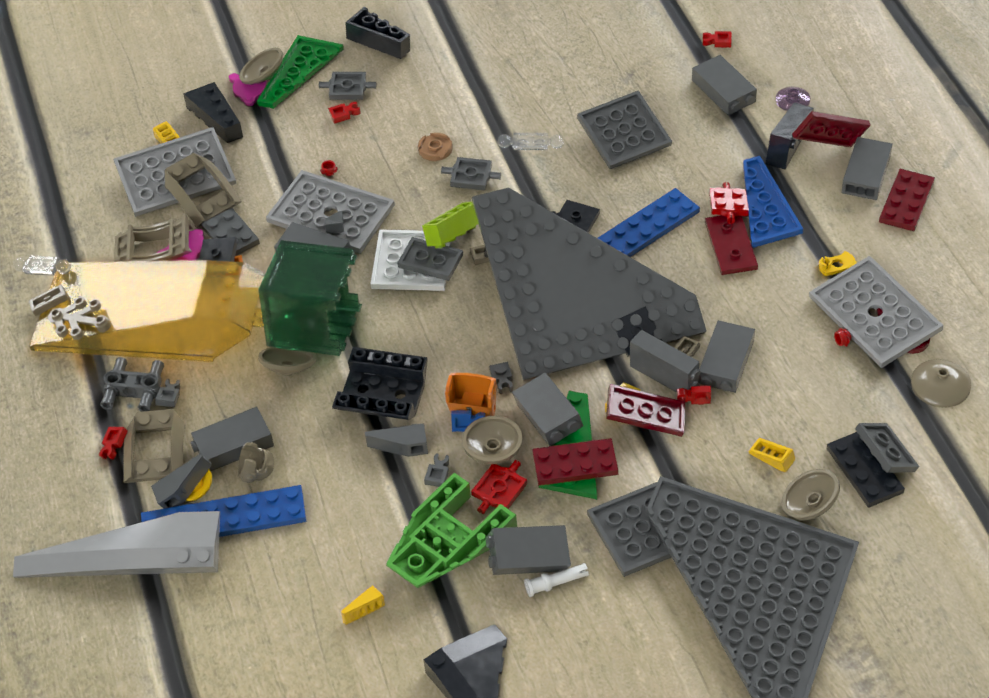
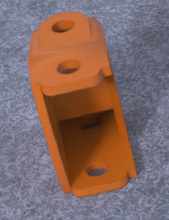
(471, 393)

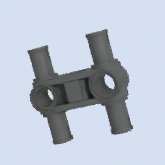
(132, 384)

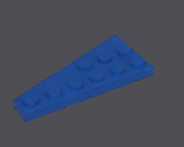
(769, 211)

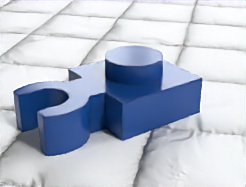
(463, 418)

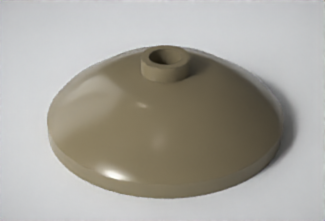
(262, 66)
(286, 360)
(940, 383)
(492, 439)
(810, 494)

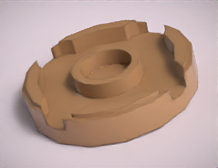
(435, 147)

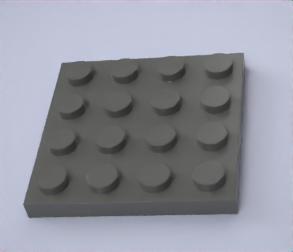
(624, 129)
(629, 531)

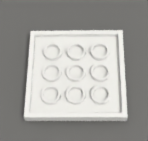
(386, 271)

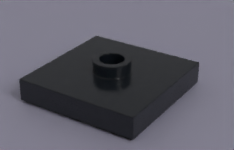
(580, 214)
(219, 249)
(630, 331)

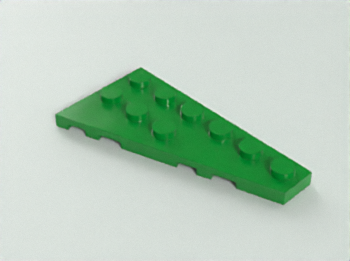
(299, 64)
(586, 487)

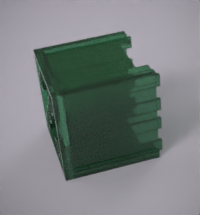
(308, 298)

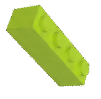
(450, 225)

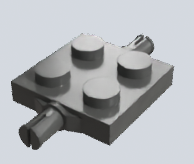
(347, 85)
(471, 173)

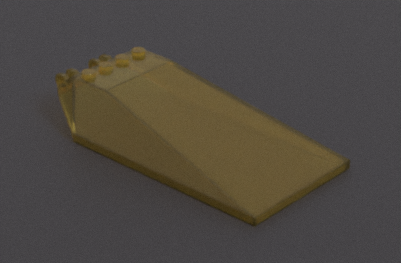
(158, 308)

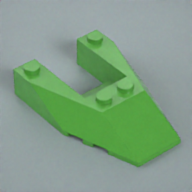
(438, 541)

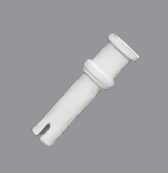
(546, 582)

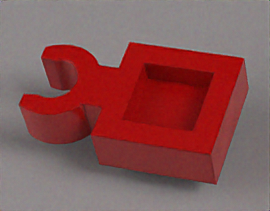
(720, 39)
(341, 112)
(697, 395)
(113, 439)

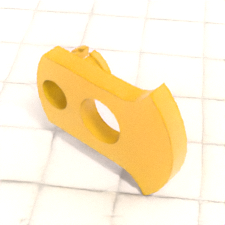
(846, 259)

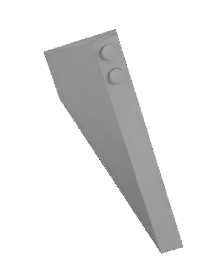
(158, 546)

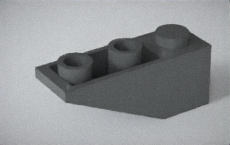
(399, 440)
(179, 484)

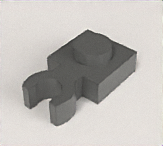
(503, 376)
(169, 394)
(437, 473)

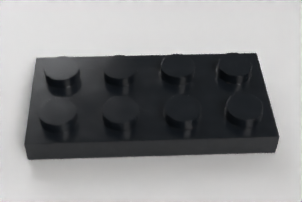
(864, 470)

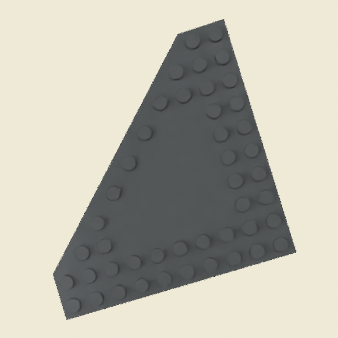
(570, 288)
(758, 580)

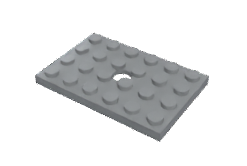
(144, 170)
(313, 195)
(869, 286)

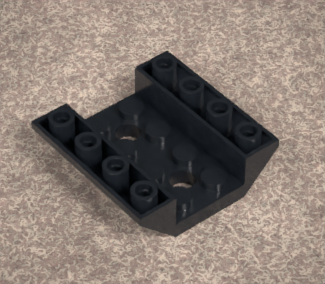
(384, 377)

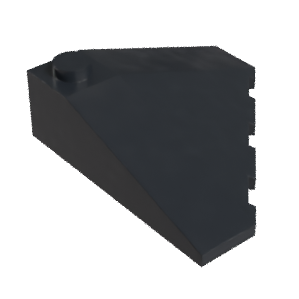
(469, 665)

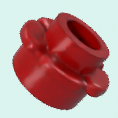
(328, 168)
(842, 337)

